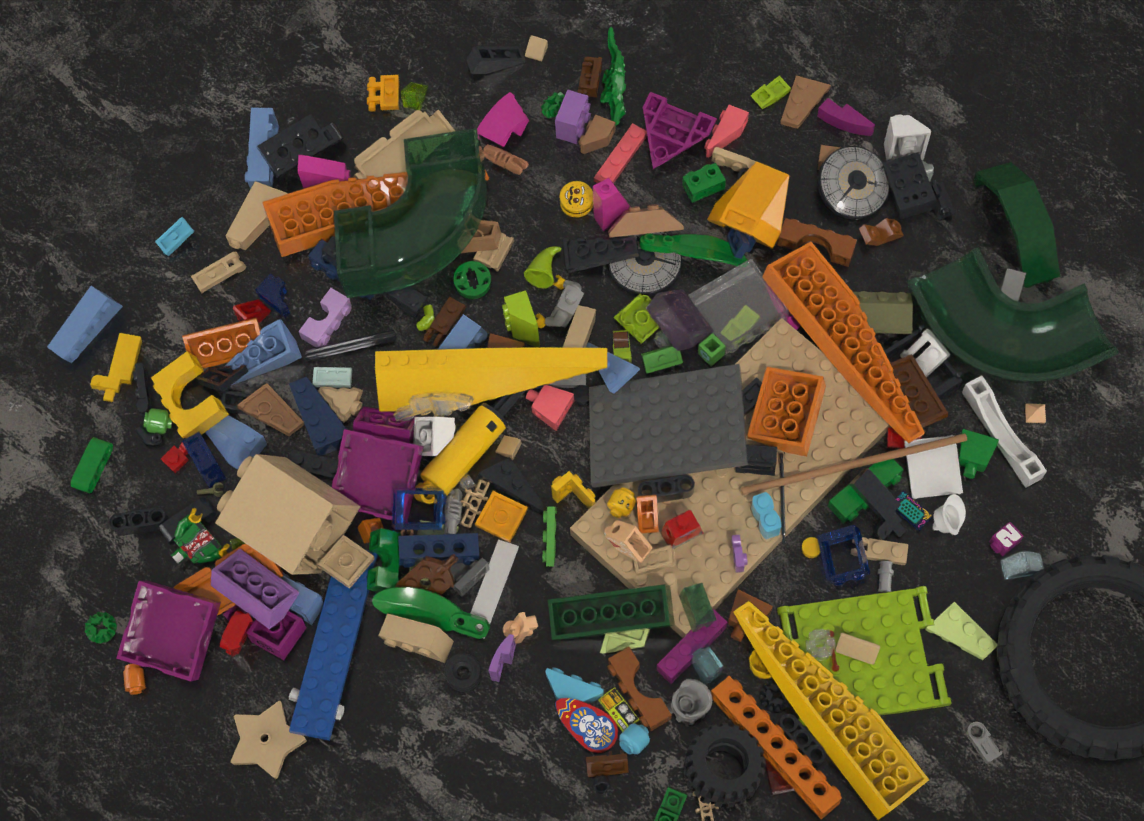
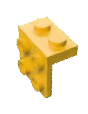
(572, 483)

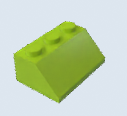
(521, 318)

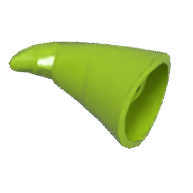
(540, 270)

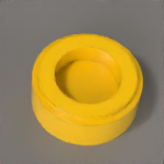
(810, 547)

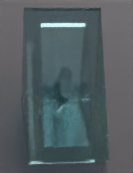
(1021, 564)

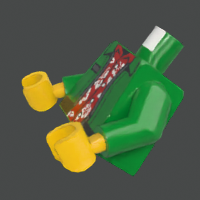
(196, 541)

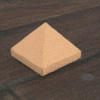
(1035, 413)

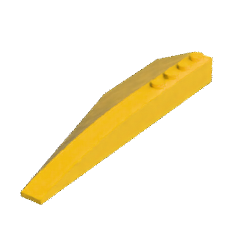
(477, 372)

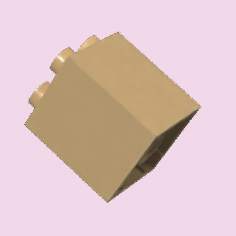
(285, 513)

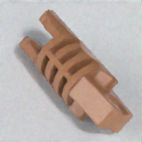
(505, 159)

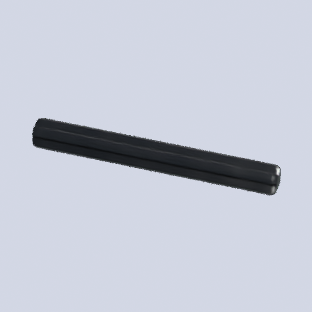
(350, 345)

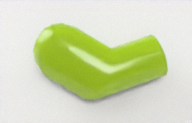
(427, 320)

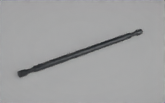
(782, 500)

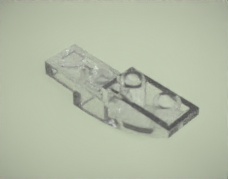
(439, 402)

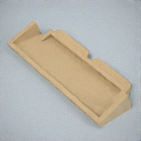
(389, 155)

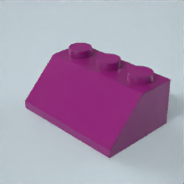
(384, 425)

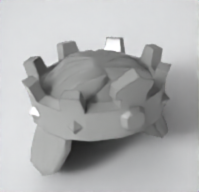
(690, 701)

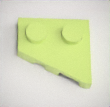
(619, 641)

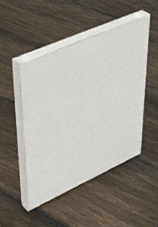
(934, 470)

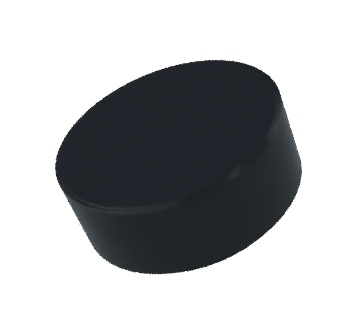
(581, 395)

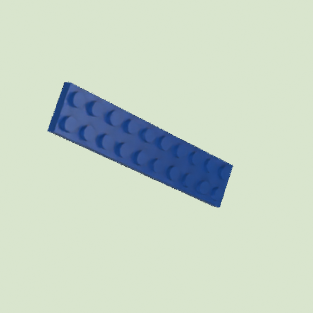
(330, 657)

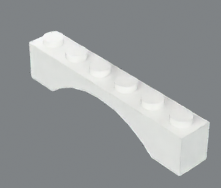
(1021, 459)

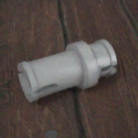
(885, 573)

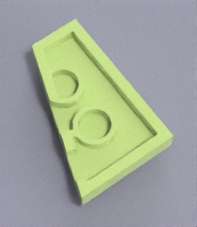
(962, 631)

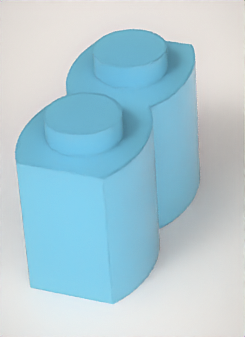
(768, 519)

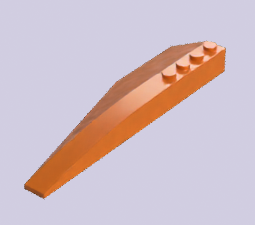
(308, 214)
(841, 331)

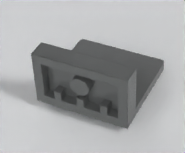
(467, 575)

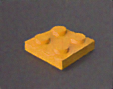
(501, 516)

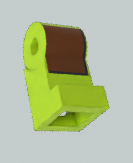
(621, 345)

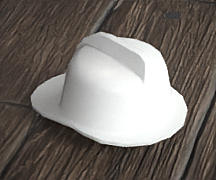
(950, 515)

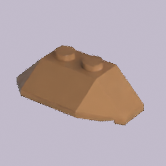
(644, 221)

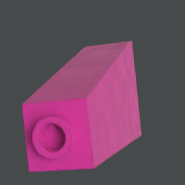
(608, 203)

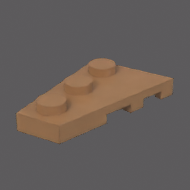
(802, 99)
(271, 410)

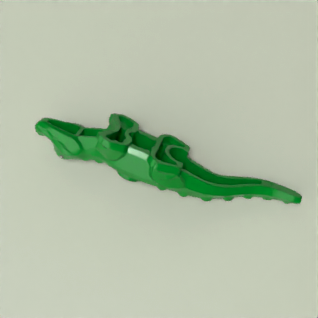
(614, 81)

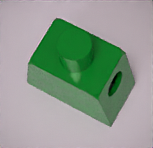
(975, 452)

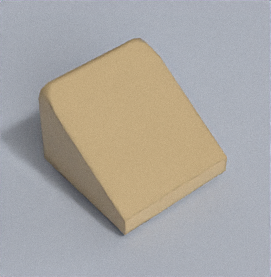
(536, 48)
(509, 446)

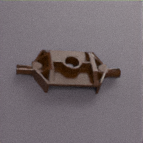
(433, 569)

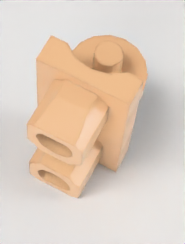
(520, 627)

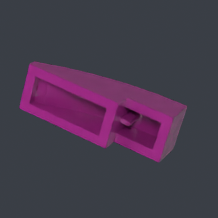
(845, 118)

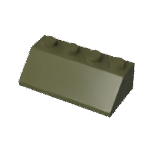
(887, 311)

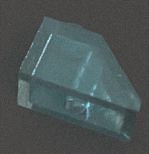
(706, 665)

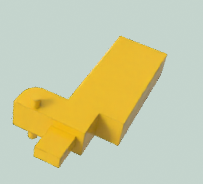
(122, 366)

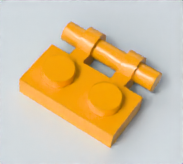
(388, 93)

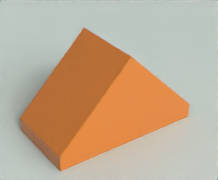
(647, 513)

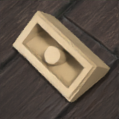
(857, 648)

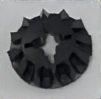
(766, 697)

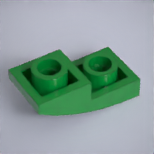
(671, 805)

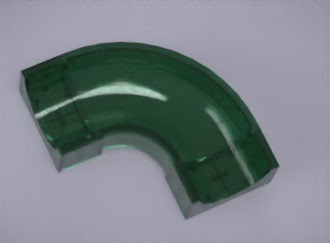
(424, 226)
(1005, 335)

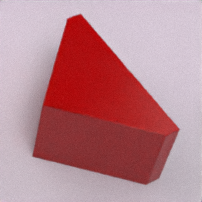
(251, 310)

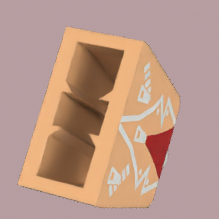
(621, 535)

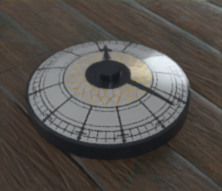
(853, 182)
(648, 273)

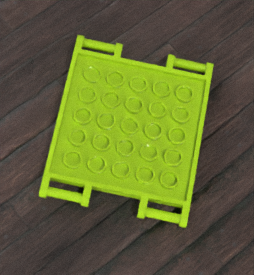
(900, 674)

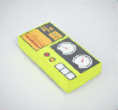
(618, 709)

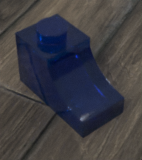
(272, 293)

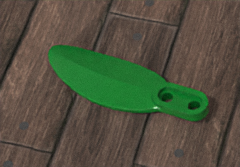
(692, 246)
(430, 609)

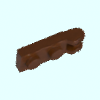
(445, 321)

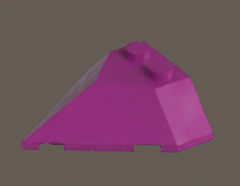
(672, 129)

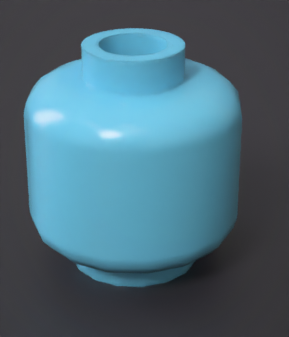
(634, 739)

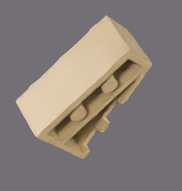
(416, 637)

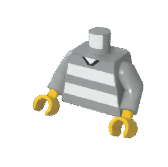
(565, 306)

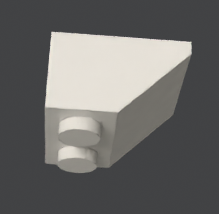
(433, 433)

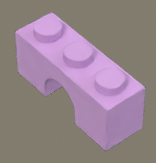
(318, 332)

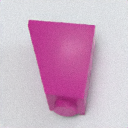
(317, 170)

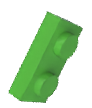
(661, 359)

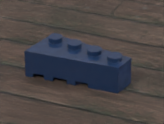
(320, 420)

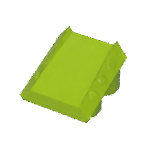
(637, 319)

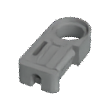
(983, 744)

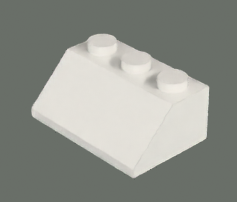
(905, 137)

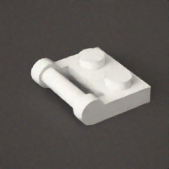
(932, 356)

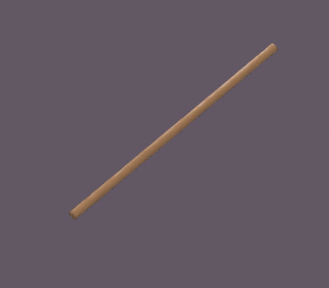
(853, 464)

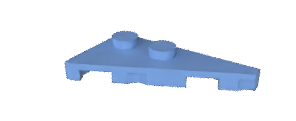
(617, 371)

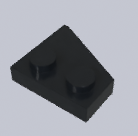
(221, 378)

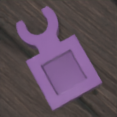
(740, 558)

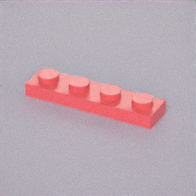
(621, 154)

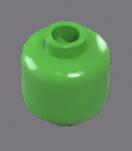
(157, 421)

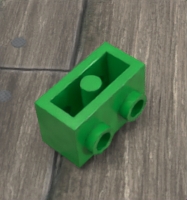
(703, 182)

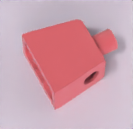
(550, 404)

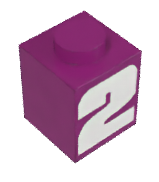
(1005, 539)

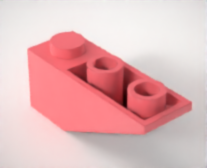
(730, 128)

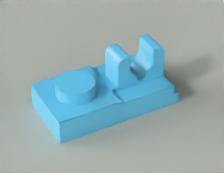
(174, 236)

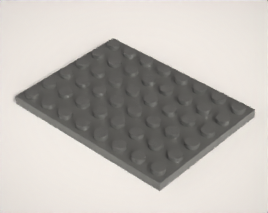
(667, 426)

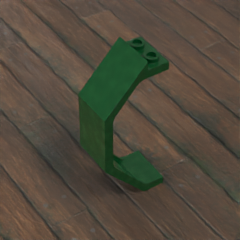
(1027, 220)

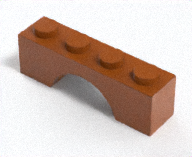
(796, 234)
(652, 710)

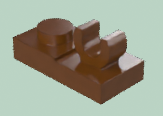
(607, 765)

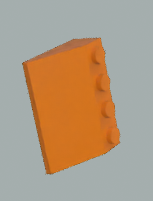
(787, 410)

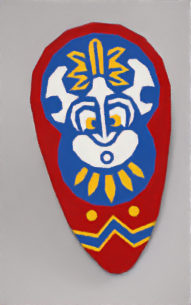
(587, 724)

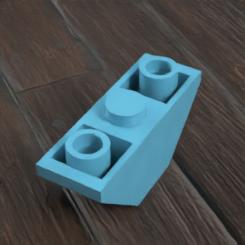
(573, 687)

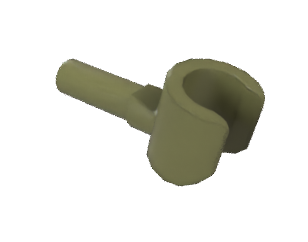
(212, 490)

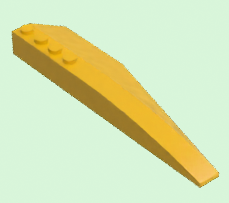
(839, 721)

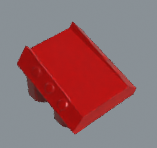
(236, 633)

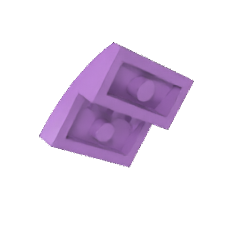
(503, 655)

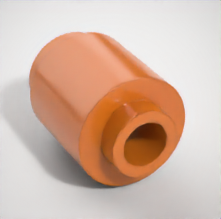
(134, 679)

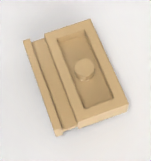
(495, 258)

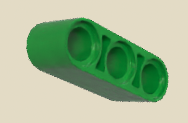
(91, 465)

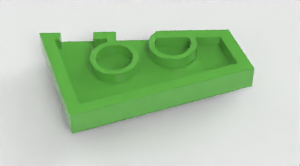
(549, 536)

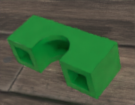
(384, 544)

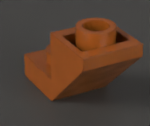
(881, 233)

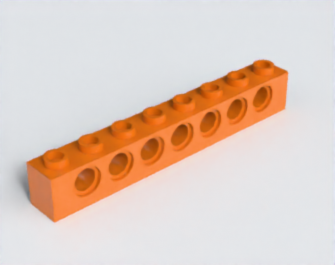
(819, 804)

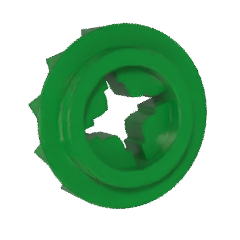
(550, 110)
(104, 634)

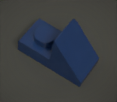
(740, 242)

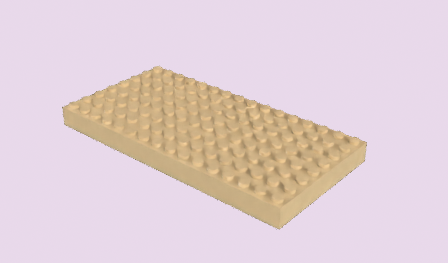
(843, 433)

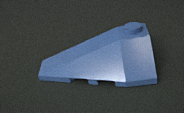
(267, 352)
(236, 440)

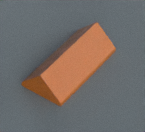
(221, 343)

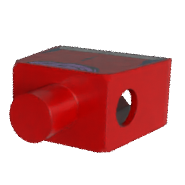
(682, 529)

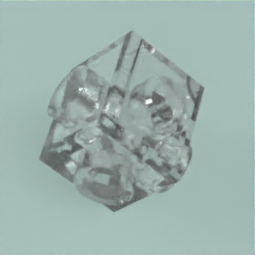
(821, 637)

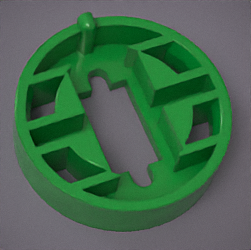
(468, 291)

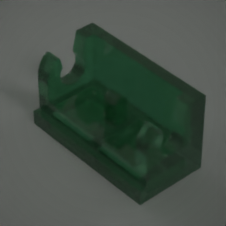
(697, 607)

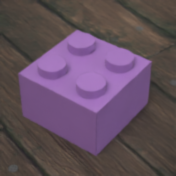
(572, 117)

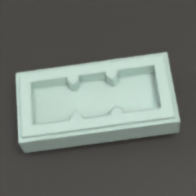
(332, 377)

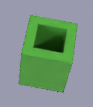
(711, 349)

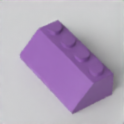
(253, 588)

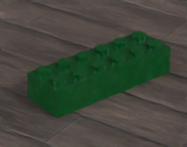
(611, 612)

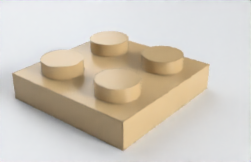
(346, 561)

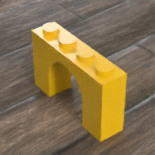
(171, 382)

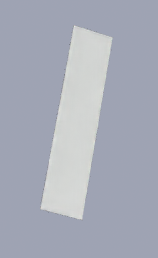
(494, 581)

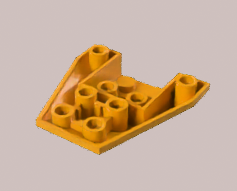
(754, 204)

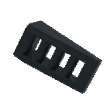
(233, 395)

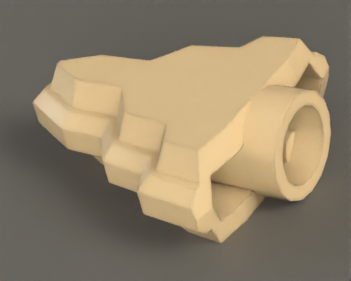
(342, 401)

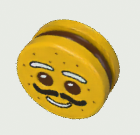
(576, 199)

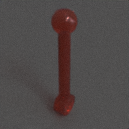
(835, 667)

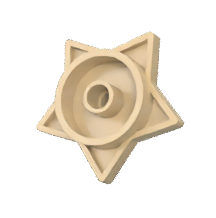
(266, 754)

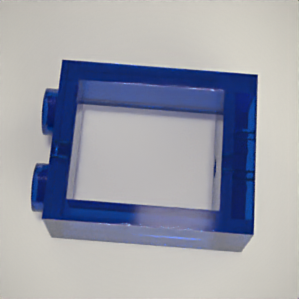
(203, 459)
(398, 509)
(838, 536)

